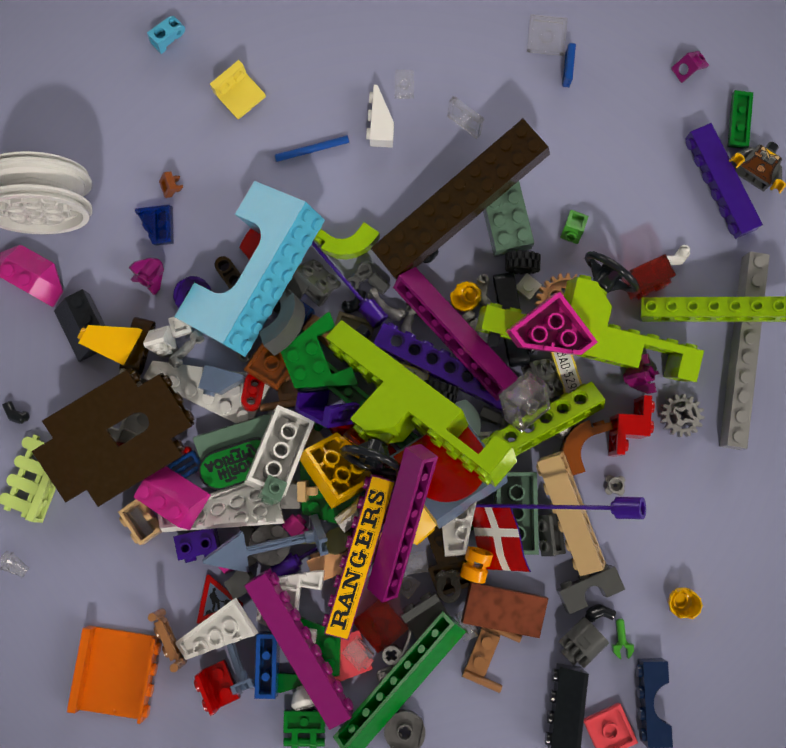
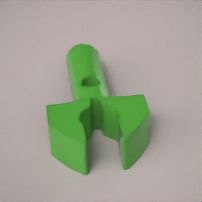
(622, 641)

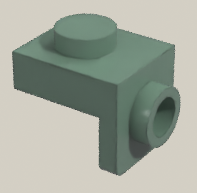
(272, 490)

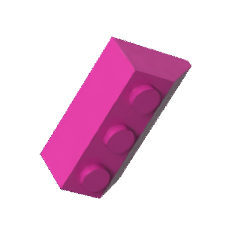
(172, 497)

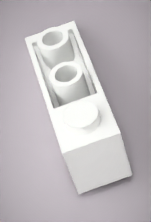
(382, 124)
(161, 341)

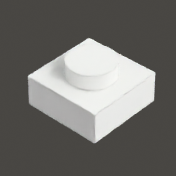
(528, 286)
(179, 328)

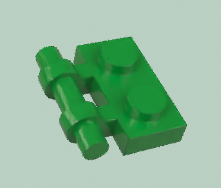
(303, 722)

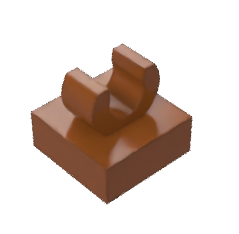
(168, 184)

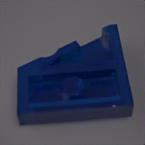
(158, 223)

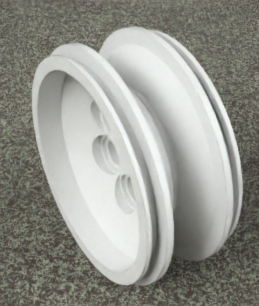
(43, 193)

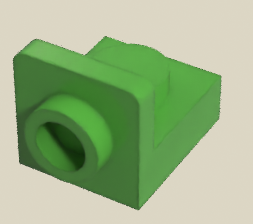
(574, 226)

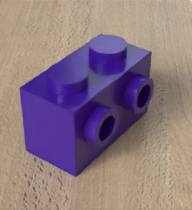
(196, 544)

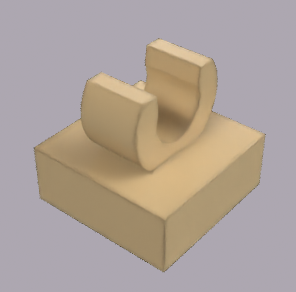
(305, 491)

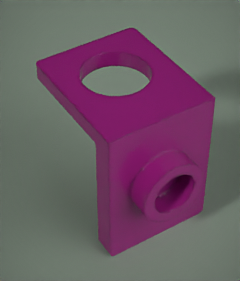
(694, 61)

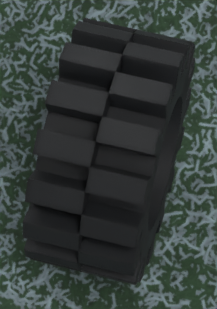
(522, 262)
(446, 390)

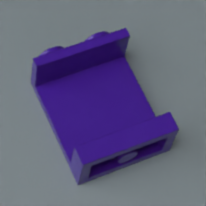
(314, 407)

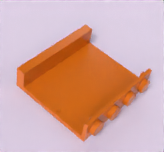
(114, 673)

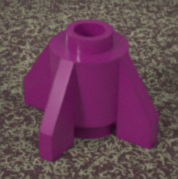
(148, 273)
(641, 377)

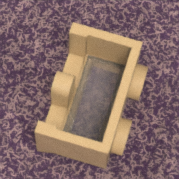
(140, 521)

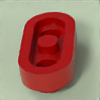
(252, 393)

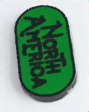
(228, 464)

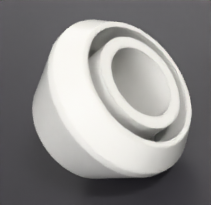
(301, 699)

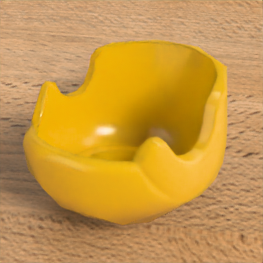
(466, 296)
(684, 603)

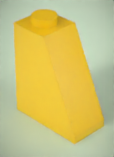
(110, 341)

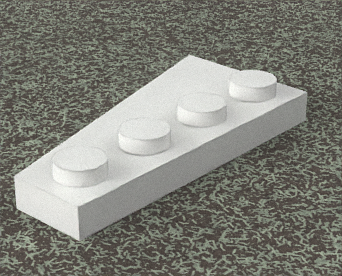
(220, 629)

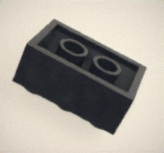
(76, 313)

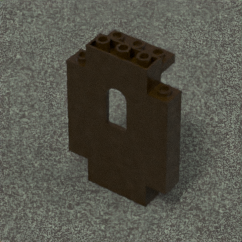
(86, 455)

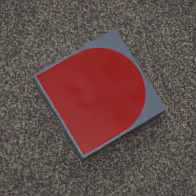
(452, 485)

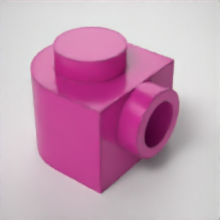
(295, 525)

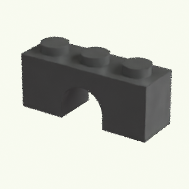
(573, 593)

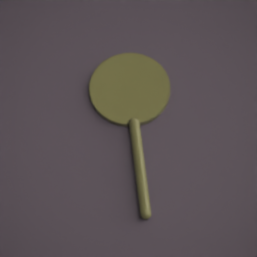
(336, 541)

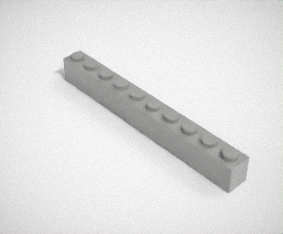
(743, 357)

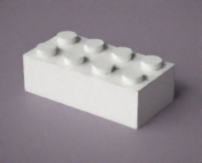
(280, 448)

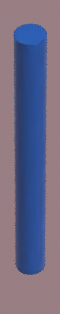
(311, 148)

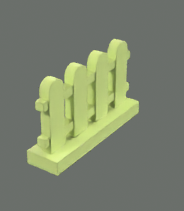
(40, 490)

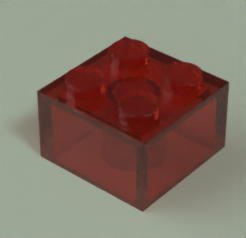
(651, 276)

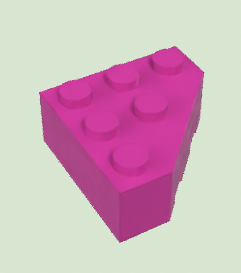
(552, 328)

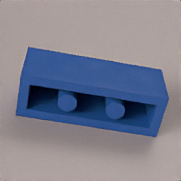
(266, 666)

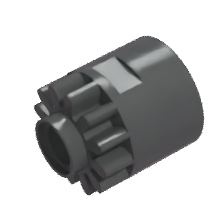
(582, 643)

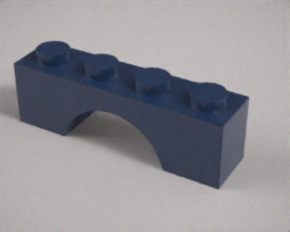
(652, 675)

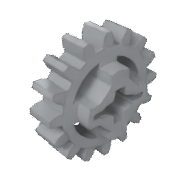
(689, 419)

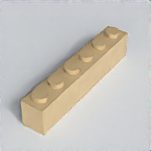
(573, 522)

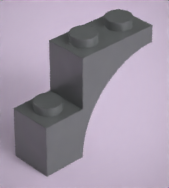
(236, 583)

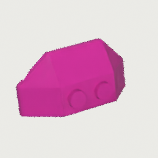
(31, 274)

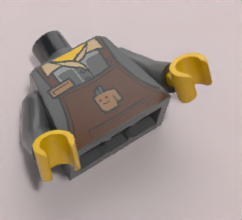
(760, 166)

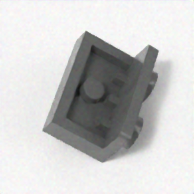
(550, 536)

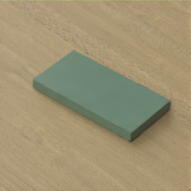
(231, 434)

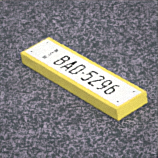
(567, 372)

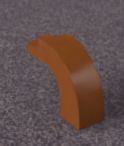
(575, 439)

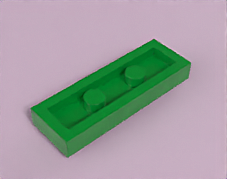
(740, 119)

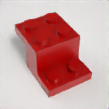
(631, 426)

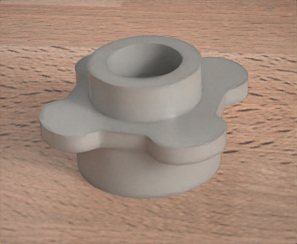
(619, 489)

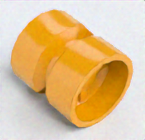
(472, 571)

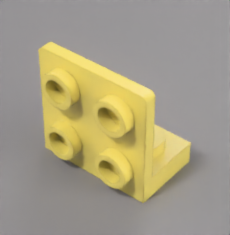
(237, 90)

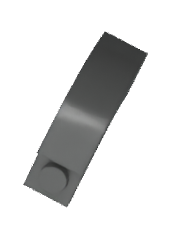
(286, 325)

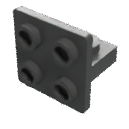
(320, 281)
(546, 371)

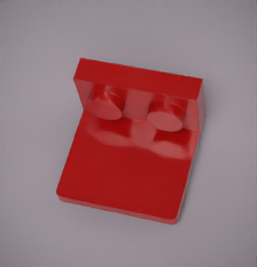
(214, 686)

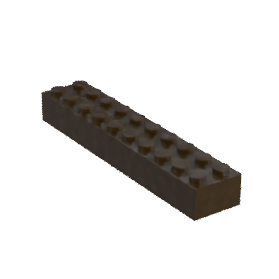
(461, 199)

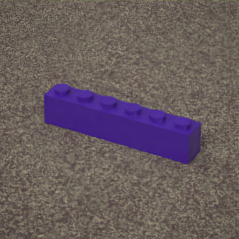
(723, 181)

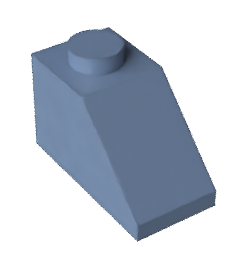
(219, 381)

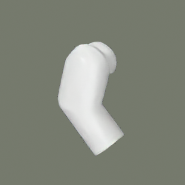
(680, 256)

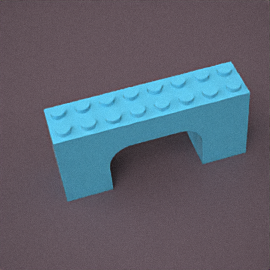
(240, 313)

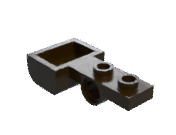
(444, 563)

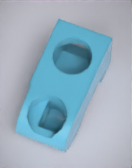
(165, 33)

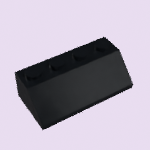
(568, 707)

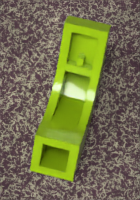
(349, 247)

